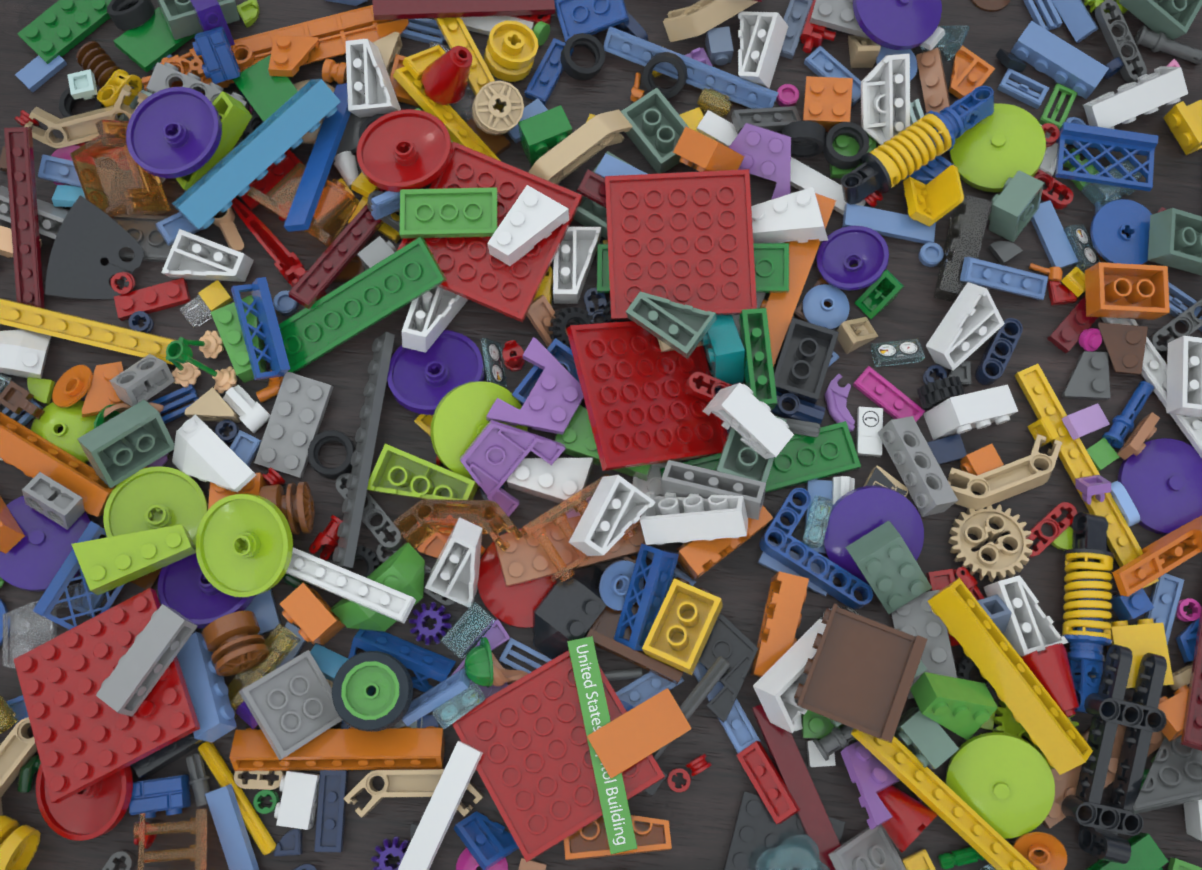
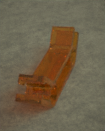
(440, 516)

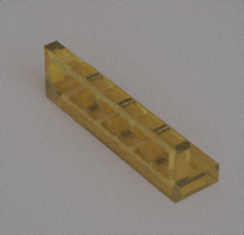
(280, 644)

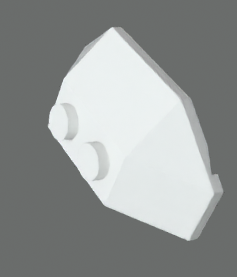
(886, 98)

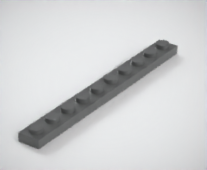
(362, 458)

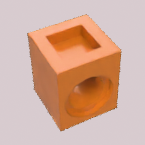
(981, 461)

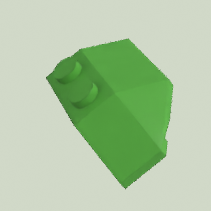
(400, 572)

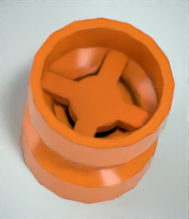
(334, 71)

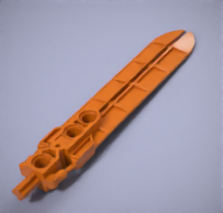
(331, 31)

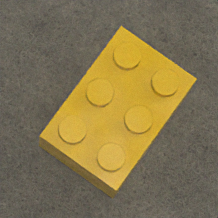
(682, 626)

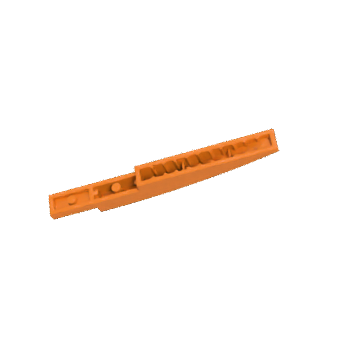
(1160, 557)

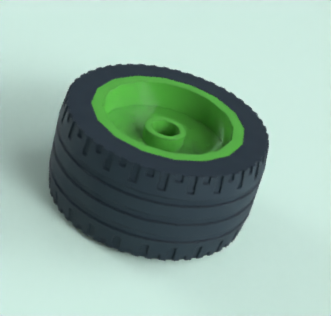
(392, 694)

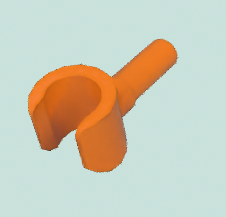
(636, 93)
(1053, 273)

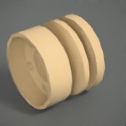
(491, 120)

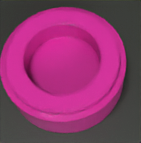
(787, 95)

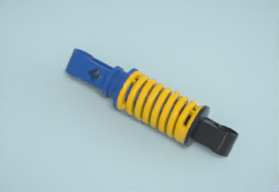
(916, 146)
(1086, 603)

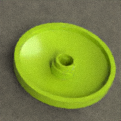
(999, 148)
(462, 418)
(155, 500)
(244, 545)
(1003, 782)

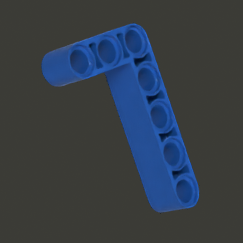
(828, 569)

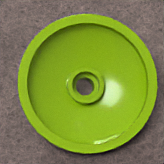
(73, 427)

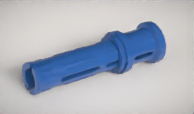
(1125, 421)

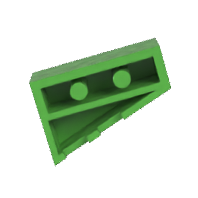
(233, 340)
(954, 702)

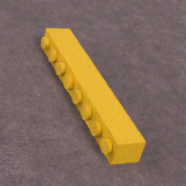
(1010, 677)

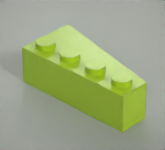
(234, 121)
(416, 478)
(129, 556)

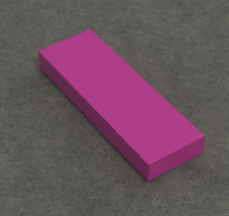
(887, 395)

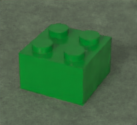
(543, 132)

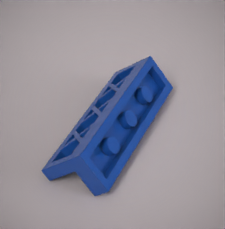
(269, 327)
(650, 599)
(420, 660)

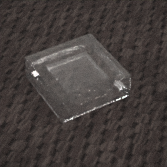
(196, 312)

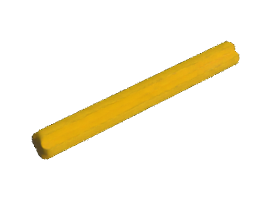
(249, 815)

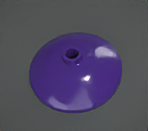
(848, 247)

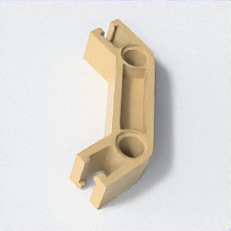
(701, 17)
(79, 127)
(581, 146)
(1005, 480)
(14, 754)
(404, 784)

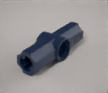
(801, 410)

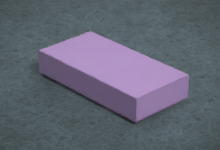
(1085, 421)

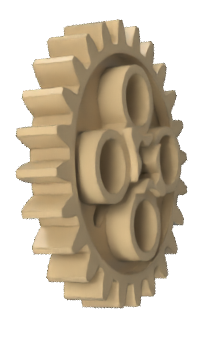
(1003, 560)

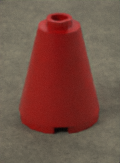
(448, 76)
(1055, 675)
(907, 819)

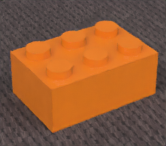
(1127, 291)

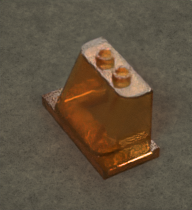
(114, 178)
(330, 214)

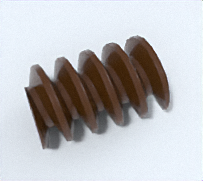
(95, 58)

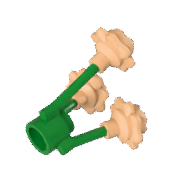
(187, 368)

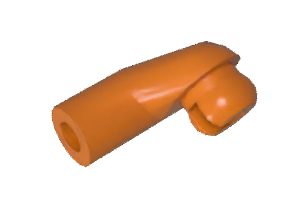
(270, 391)

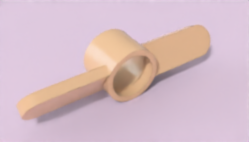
(230, 231)

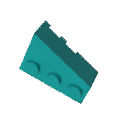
(725, 350)

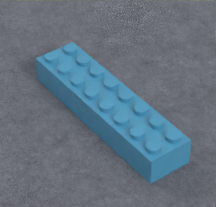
(256, 153)

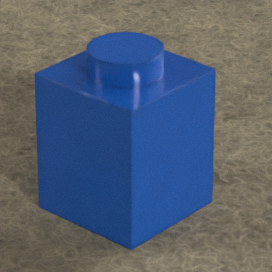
(1132, 606)

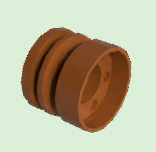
(295, 505)
(235, 643)

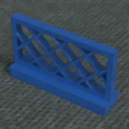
(1106, 141)
(62, 580)

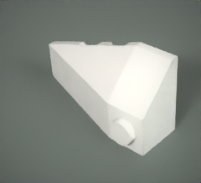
(23, 353)
(206, 457)

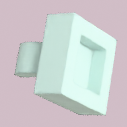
(82, 84)

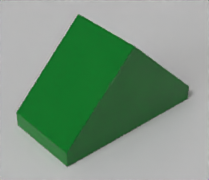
(879, 294)

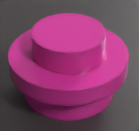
(1090, 339)

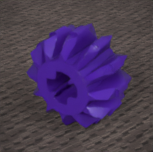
(422, 619)
(393, 848)

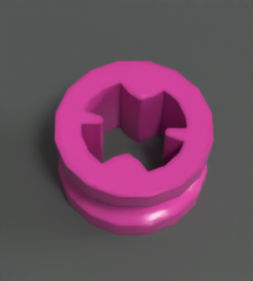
(1196, 610)

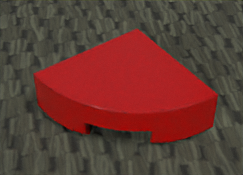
(1060, 294)

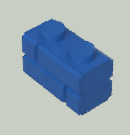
(217, 55)
(160, 795)

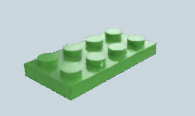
(448, 212)

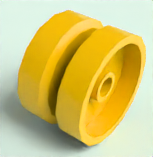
(510, 51)
(16, 844)

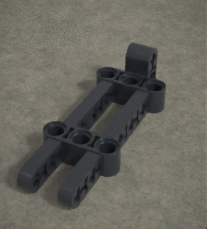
(1142, 717)

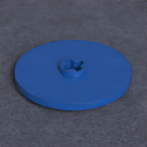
(1107, 233)

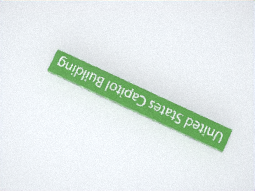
(596, 715)

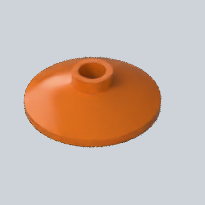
(72, 386)
(1050, 858)

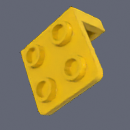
(1186, 125)
(935, 199)

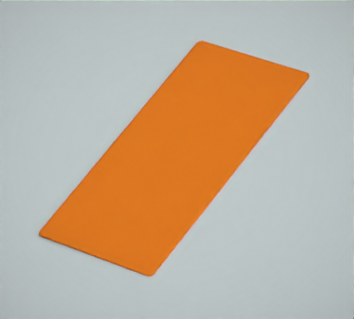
(639, 733)

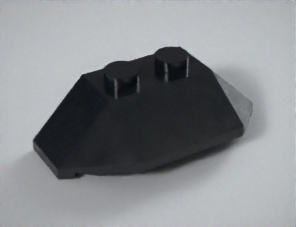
(567, 611)

